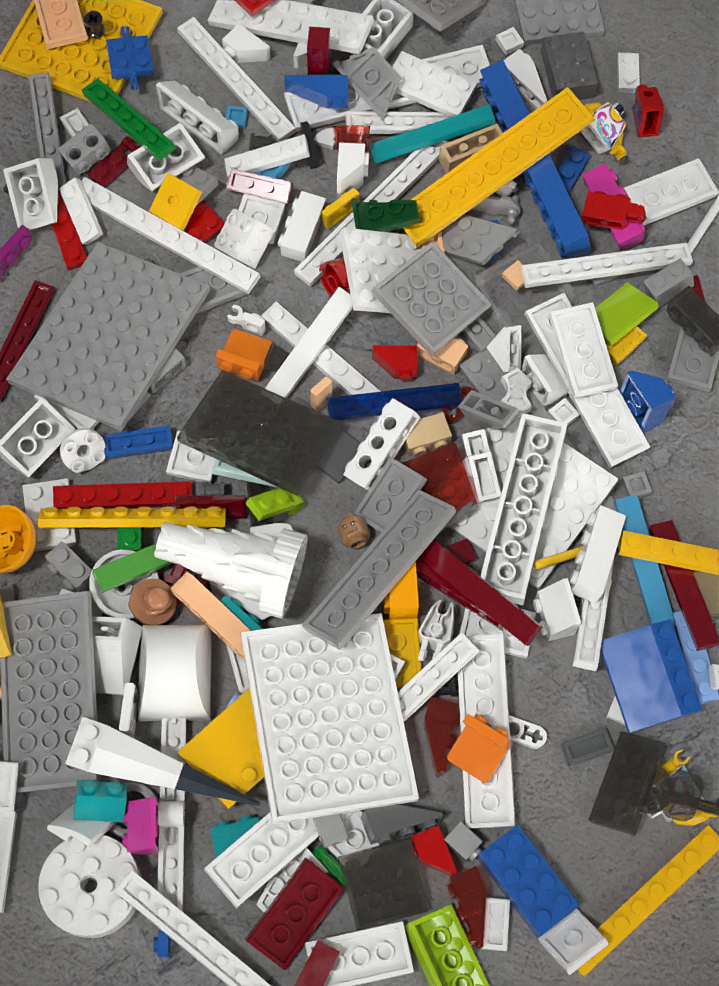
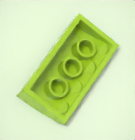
(444, 950)

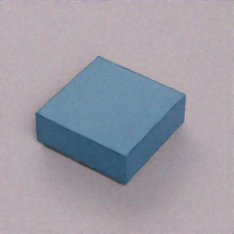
(237, 114)

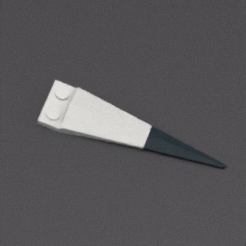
(114, 754)

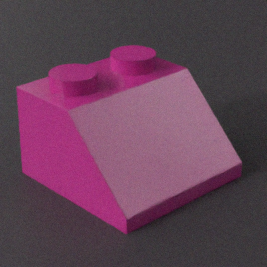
(143, 827)

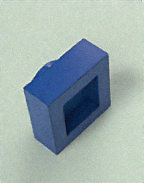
(162, 945)

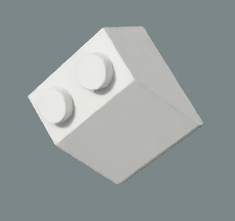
(351, 167)
(546, 381)
(557, 610)

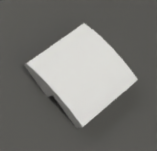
(82, 830)

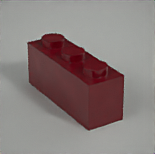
(318, 51)

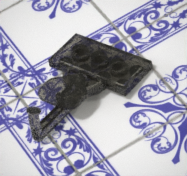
(639, 786)

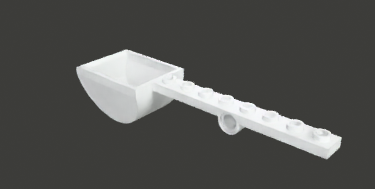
(174, 691)

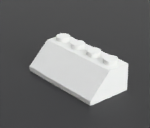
(197, 116)

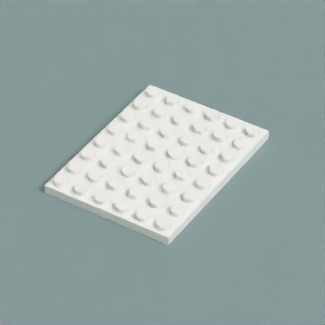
(327, 722)

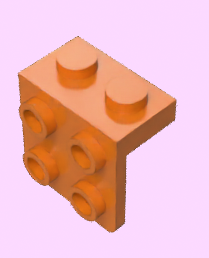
(243, 355)
(479, 748)

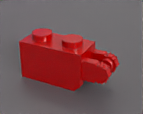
(611, 211)

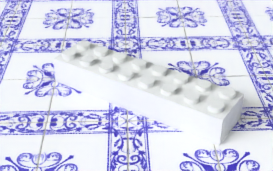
(523, 506)

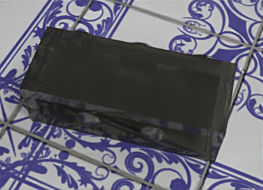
(696, 319)

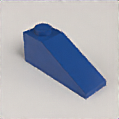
(324, 90)

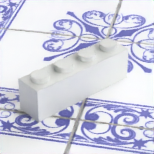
(597, 553)

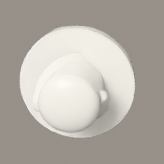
(82, 450)

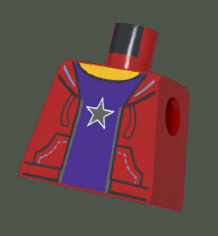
(647, 101)

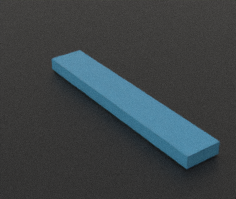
(646, 572)

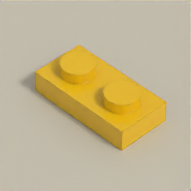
(339, 209)

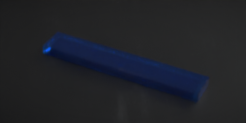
(414, 398)

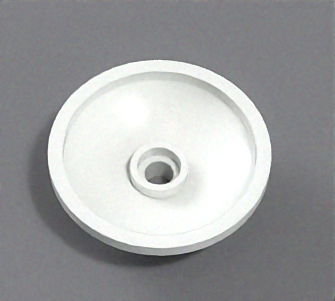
(114, 601)

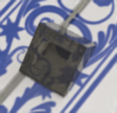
(275, 358)

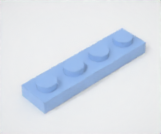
(696, 661)

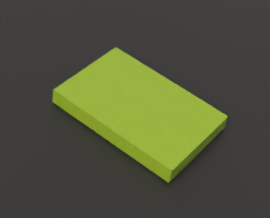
(623, 312)

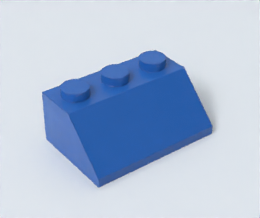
(647, 398)

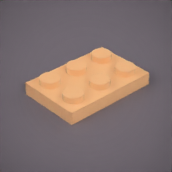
(60, 22)

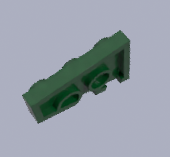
(385, 215)

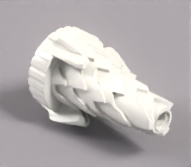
(256, 566)

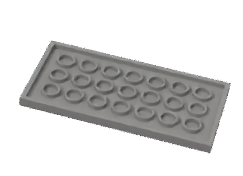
(47, 687)

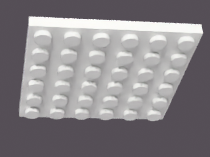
(576, 492)

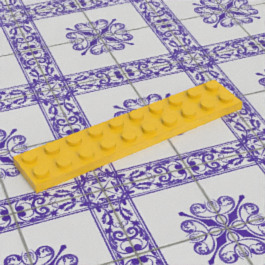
(498, 164)

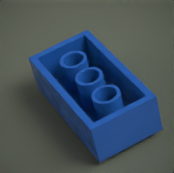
(527, 881)

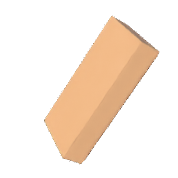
(320, 393)

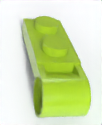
(274, 503)

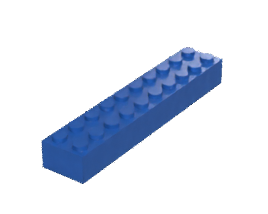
(541, 177)

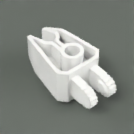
(436, 630)

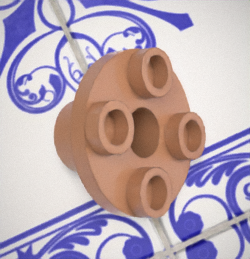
(152, 602)

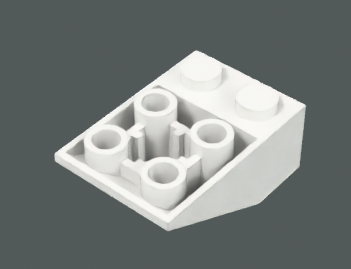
(114, 652)

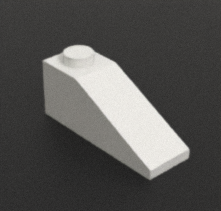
(526, 78)

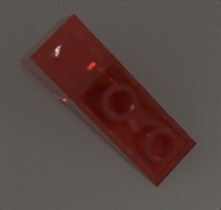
(437, 726)
(471, 898)

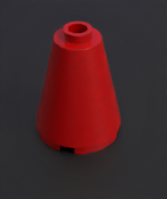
(334, 276)

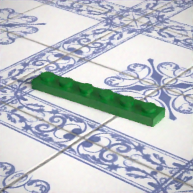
(128, 119)

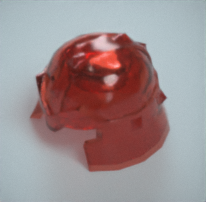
(352, 134)

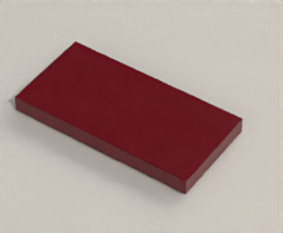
(294, 913)

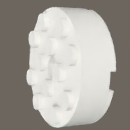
(64, 884)

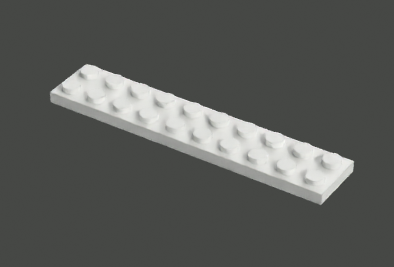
(463, 63)

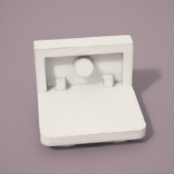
(244, 238)

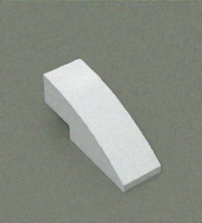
(481, 465)

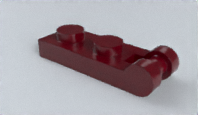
(113, 164)

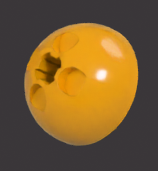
(16, 538)

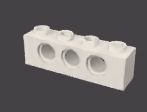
(393, 441)

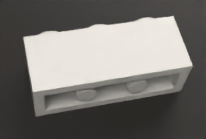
(302, 226)

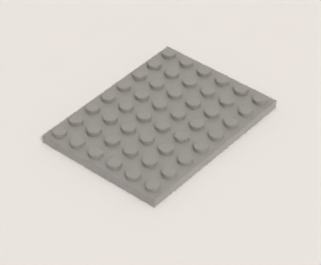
(109, 335)

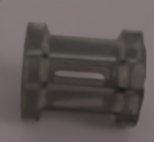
(259, 141)

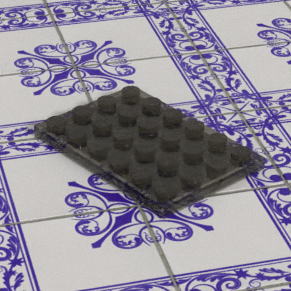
(259, 432)

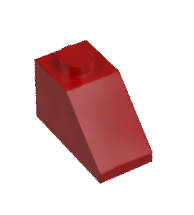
(396, 360)
(432, 851)

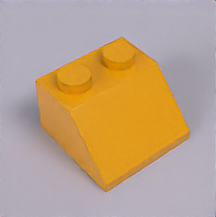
(403, 597)

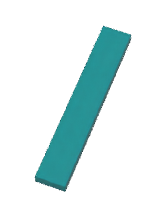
(432, 133)

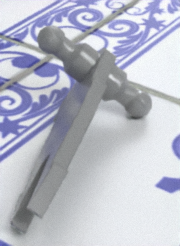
(503, 206)

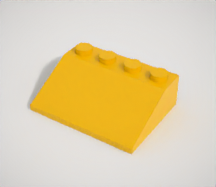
(228, 748)

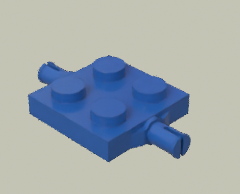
(129, 57)

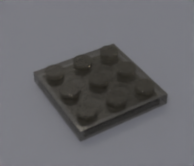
(383, 884)

